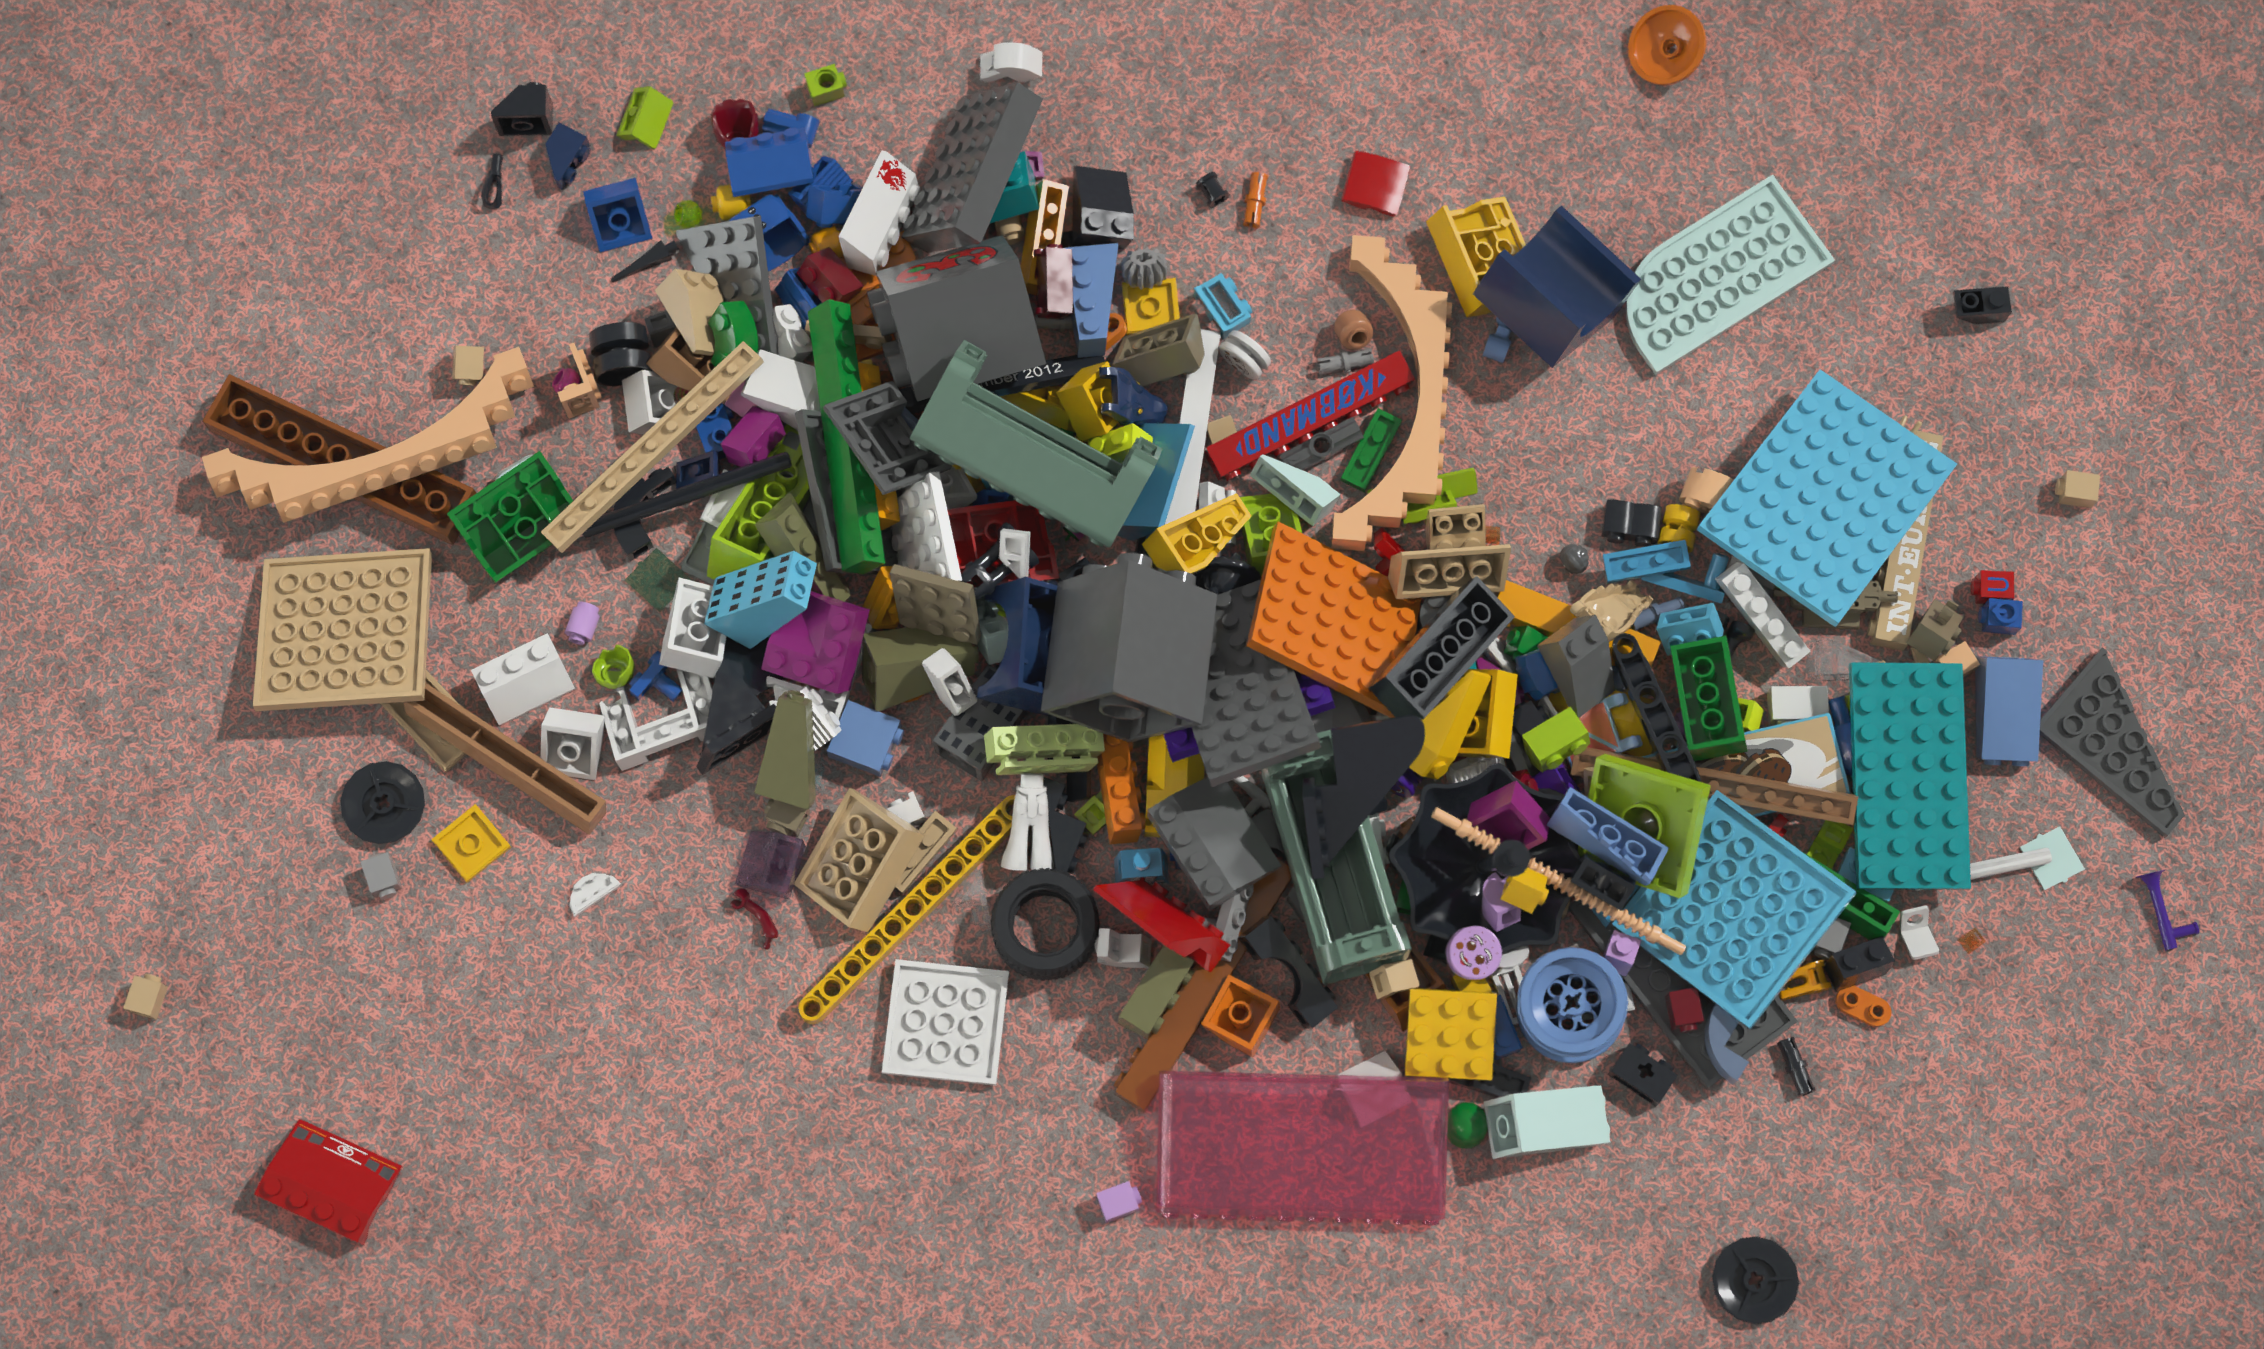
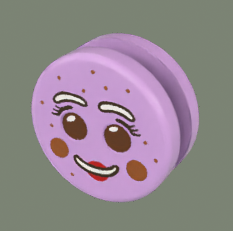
(1473, 952)

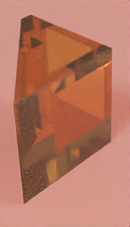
(1492, 535)
(1970, 941)

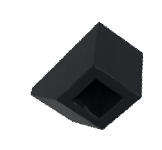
(1983, 305)

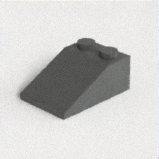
(1580, 663)

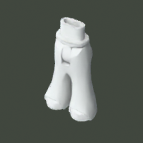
(1029, 809)

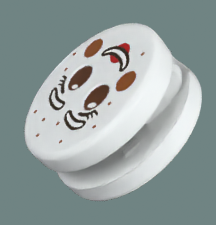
(1244, 354)

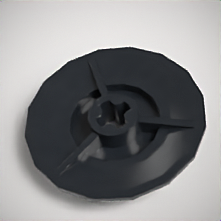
(376, 783)
(1764, 1259)

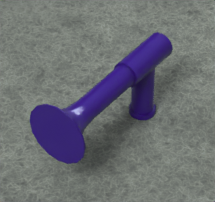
(2167, 933)

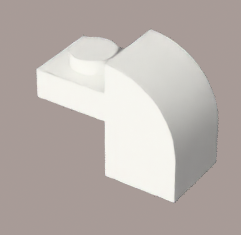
(1012, 61)
(1123, 949)

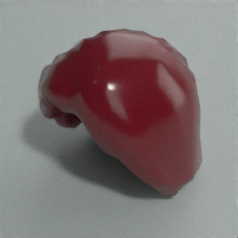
(734, 120)

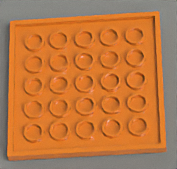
(1329, 616)

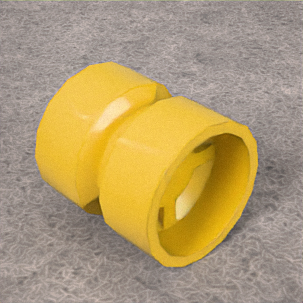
(1679, 525)

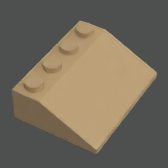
(858, 860)

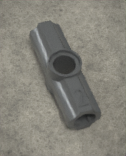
(1338, 438)

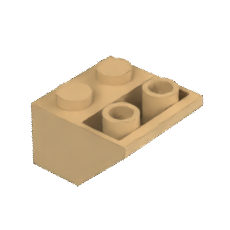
(1455, 527)

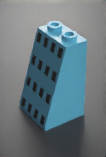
(760, 598)

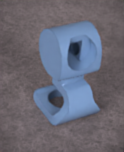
(1498, 343)

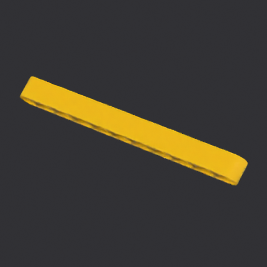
(907, 922)

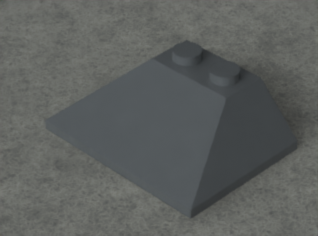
(881, 436)

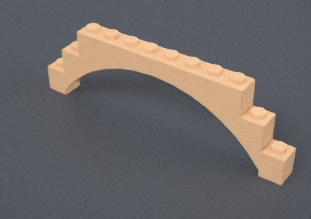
(1424, 324)
(310, 488)

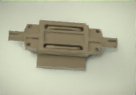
(1867, 601)

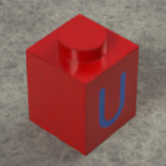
(1992, 585)

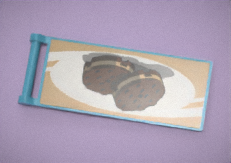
(1789, 752)

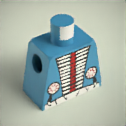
(1142, 864)

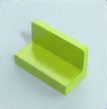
(645, 116)

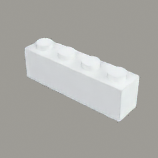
(1762, 615)

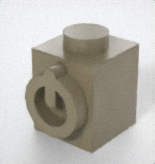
(785, 817)

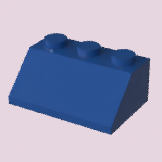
(769, 161)

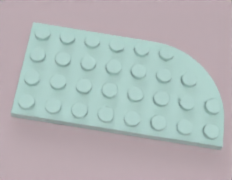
(1721, 273)

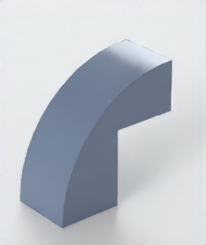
(1717, 1032)

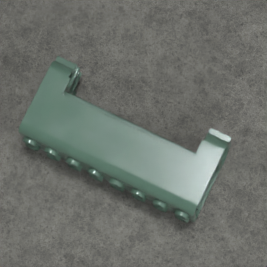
(1029, 455)
(1352, 907)

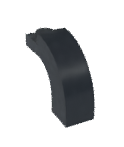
(632, 536)

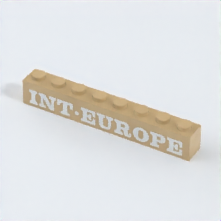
(1902, 574)

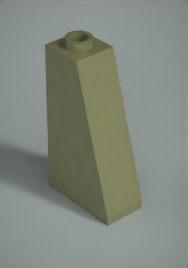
(788, 759)

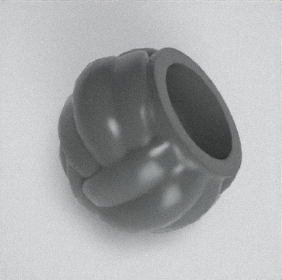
(1574, 558)

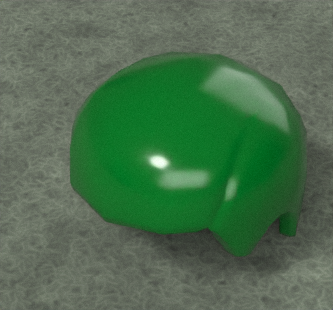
(1467, 1125)

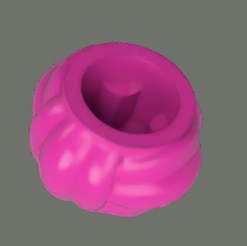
(565, 377)

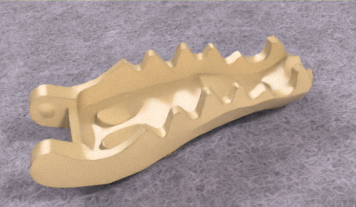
(1614, 607)

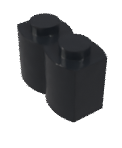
(1631, 522)

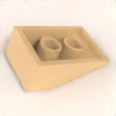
(691, 302)

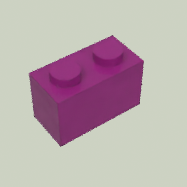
(753, 437)

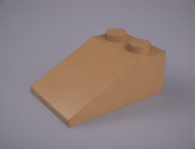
(678, 364)

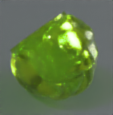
(687, 214)

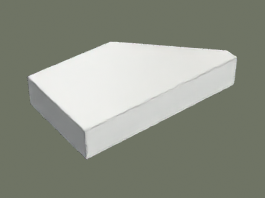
(1015, 551)

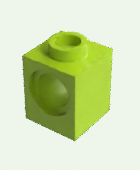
(817, 77)

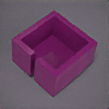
(1508, 814)

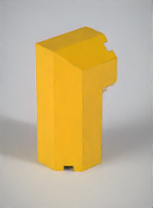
(1167, 776)

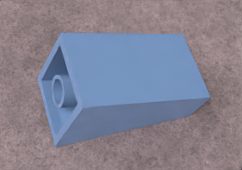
(2008, 709)

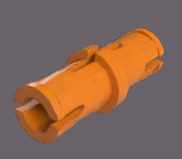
(1255, 199)

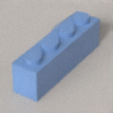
(1608, 836)

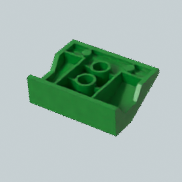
(508, 515)

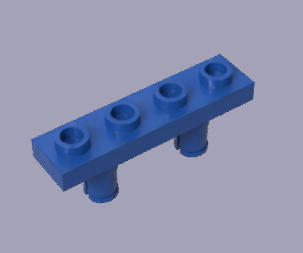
(654, 677)

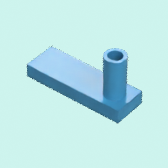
(1646, 561)
(1708, 589)

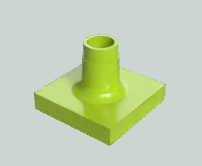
(1658, 805)

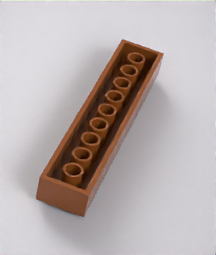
(303, 438)

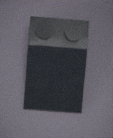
(1101, 208)

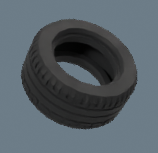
(1037, 884)

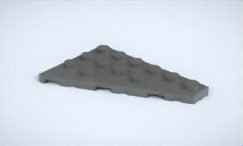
(738, 262)
(2101, 735)

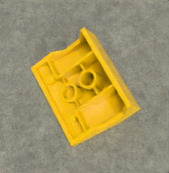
(1471, 242)

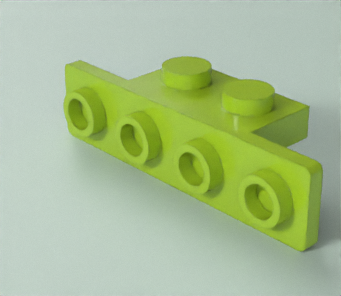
(1454, 485)

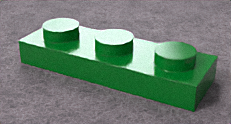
(1371, 450)

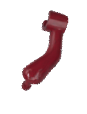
(768, 927)

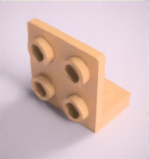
(580, 397)

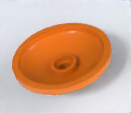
(1654, 37)

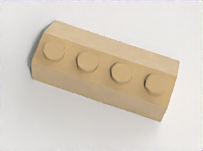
(1446, 570)

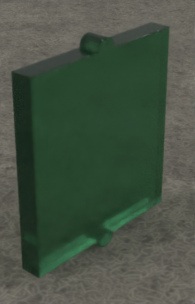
(656, 579)

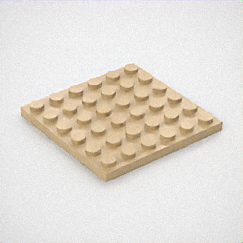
(343, 630)

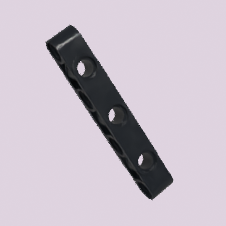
(1656, 716)

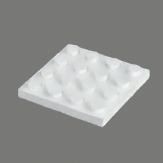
(924, 530)
(945, 1022)

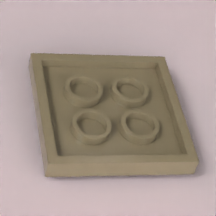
(935, 604)

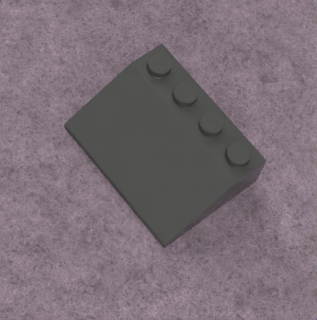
(1213, 841)

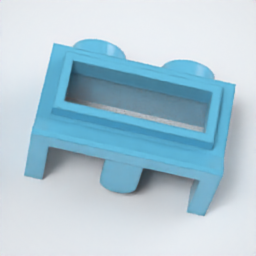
(1223, 304)

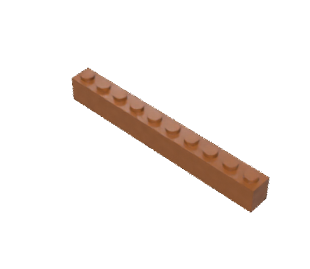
(1163, 1049)

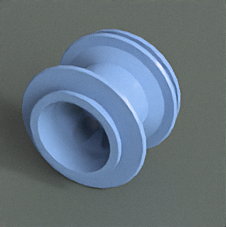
(1545, 1031)

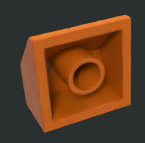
(1241, 1015)

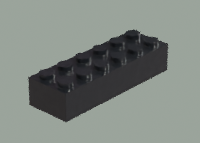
(1442, 651)

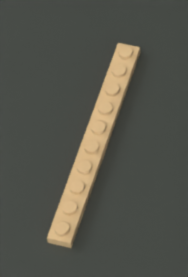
(652, 447)

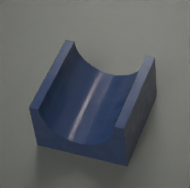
(1557, 287)
(1022, 673)

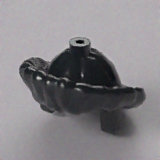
(1226, 574)

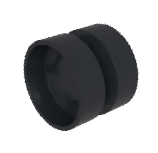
(618, 352)

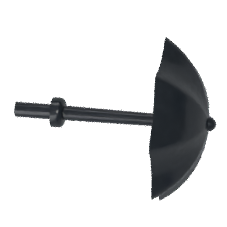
(1449, 872)

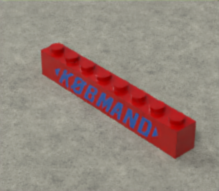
(1309, 415)

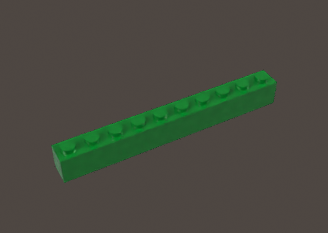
(850, 483)

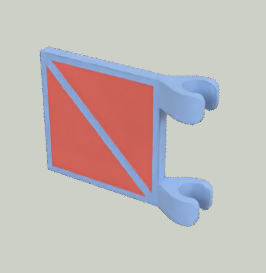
(1602, 727)

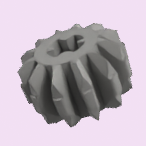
(1144, 268)

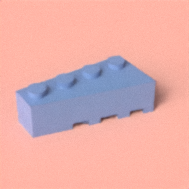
(1092, 296)

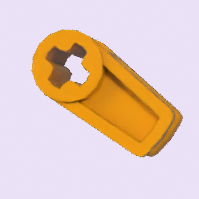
(1813, 978)

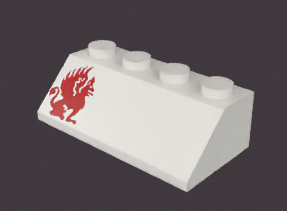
(878, 215)

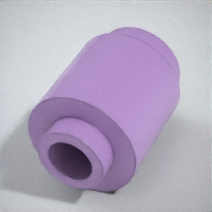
(582, 623)

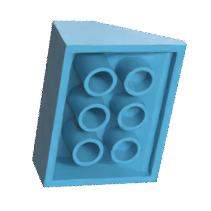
(1156, 497)

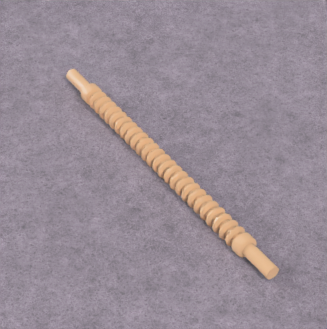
(1652, 933)

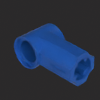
(777, 121)

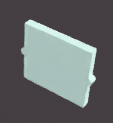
(2064, 859)

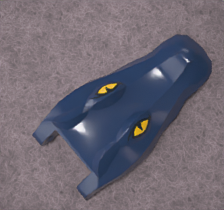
(1130, 400)

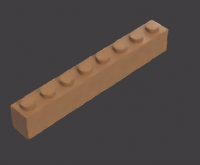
(508, 759)

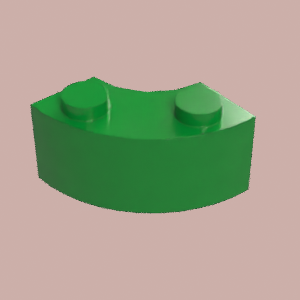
(731, 326)

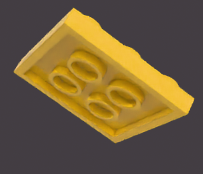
(1450, 1034)

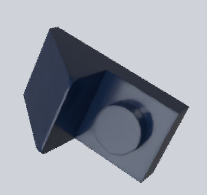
(697, 469)

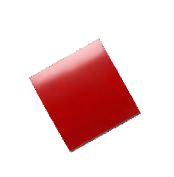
(1375, 183)

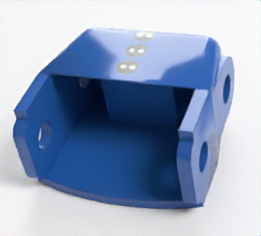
(781, 229)

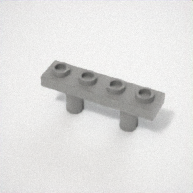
(1231, 919)

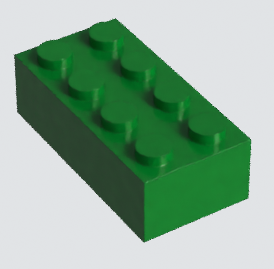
(1708, 698)

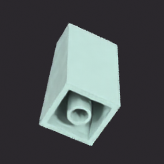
(1546, 1121)

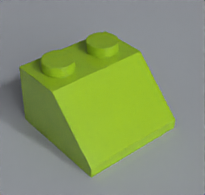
(1556, 740)

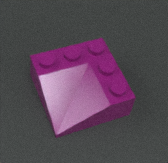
(819, 644)

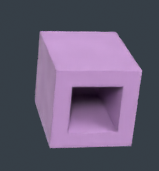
(1621, 951)
(1119, 1201)

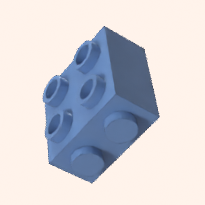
(866, 739)

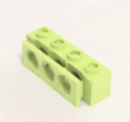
(1040, 742)

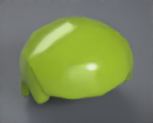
(616, 658)

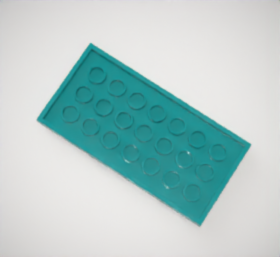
(1909, 776)

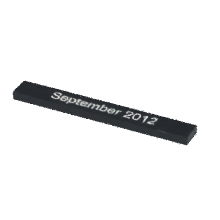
(1053, 373)

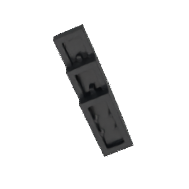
(1503, 1083)

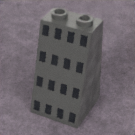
(963, 735)

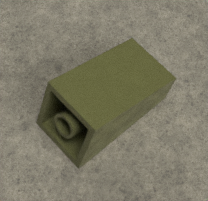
(894, 663)

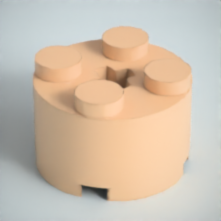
(1704, 489)

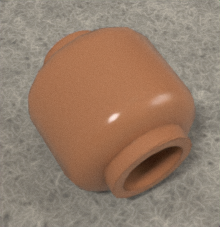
(1353, 329)

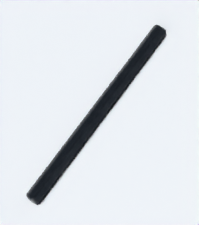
(689, 493)

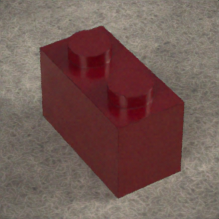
(829, 277)

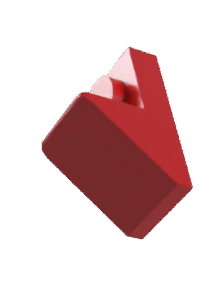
(1385, 548)

